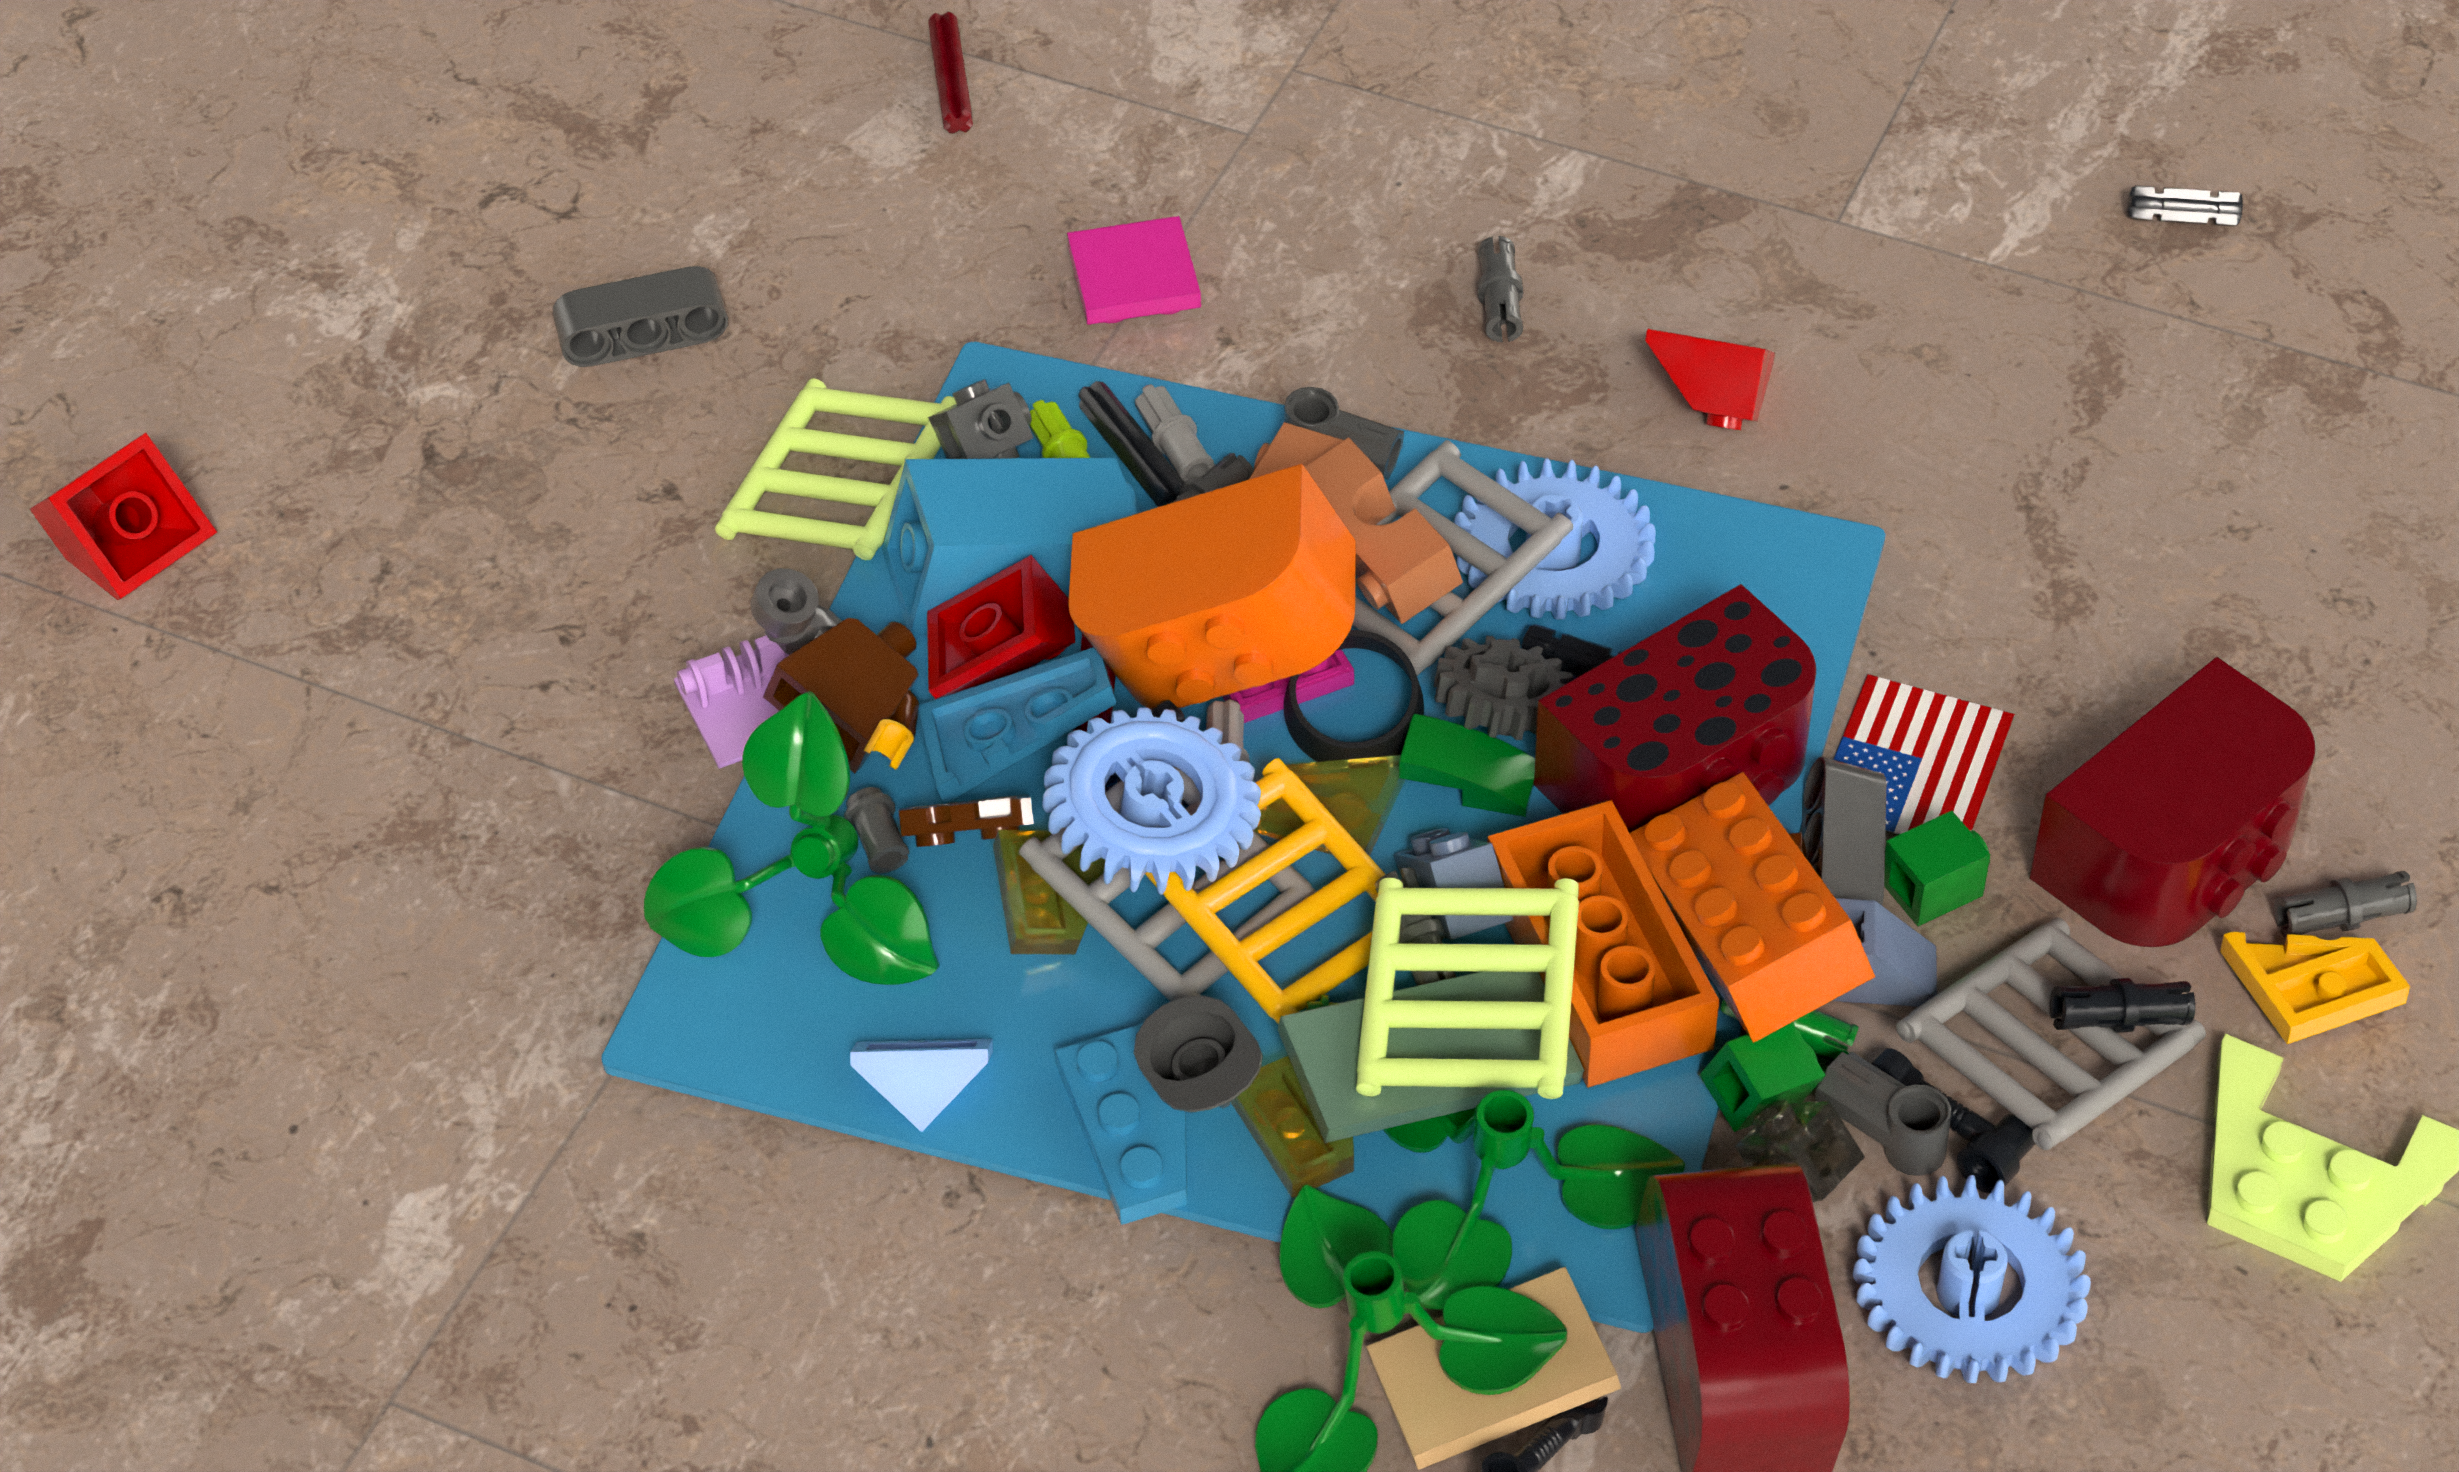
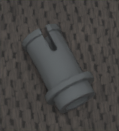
(873, 820)

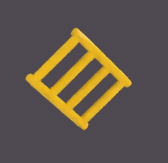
(1243, 956)

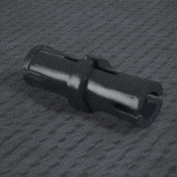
(2122, 1005)

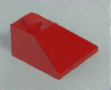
(1715, 375)
(124, 518)
(997, 629)

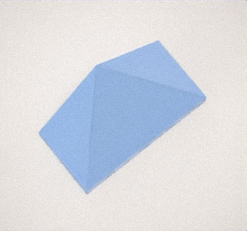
(920, 1074)

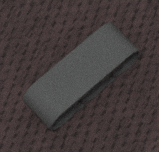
(639, 316)
(1846, 828)

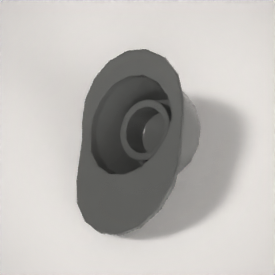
(1197, 1054)

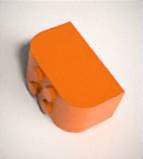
(1217, 589)

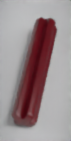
(950, 72)

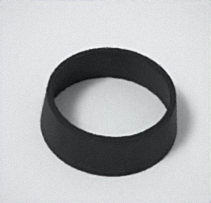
(1324, 748)

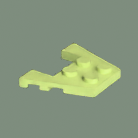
(2304, 1190)

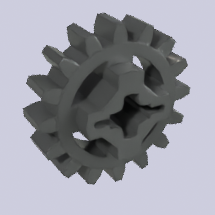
(1497, 684)

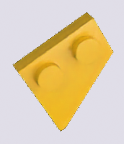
(2315, 981)

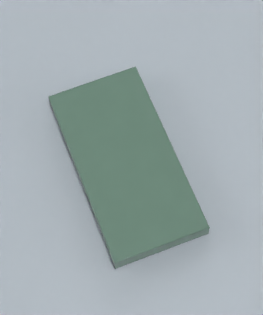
(1326, 1050)

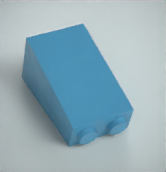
(979, 516)

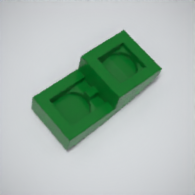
(1485, 768)

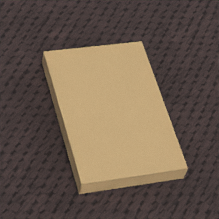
(1446, 1420)

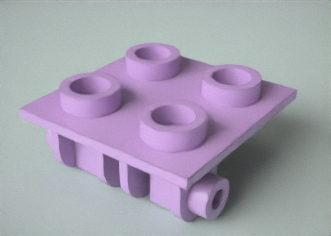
(728, 695)

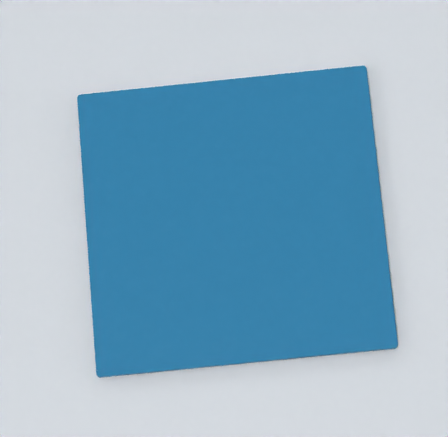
(780, 1018)

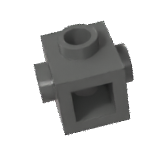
(983, 423)

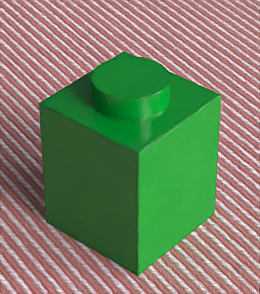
(1936, 868)
(1754, 1075)

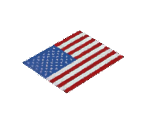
(1929, 748)

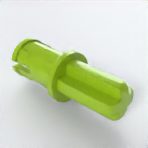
(1056, 433)

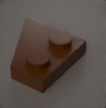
(938, 822)

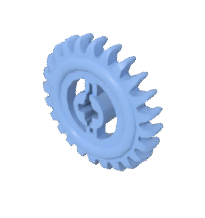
(1554, 585)
(1152, 825)
(1996, 1235)

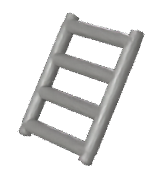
(1501, 571)
(1140, 944)
(2013, 967)

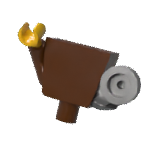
(844, 664)

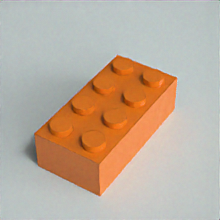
(1752, 907)
(1635, 975)

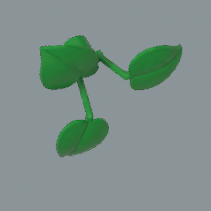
(799, 764)
(1342, 1250)
(1454, 1250)

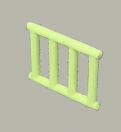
(792, 436)
(1549, 1016)

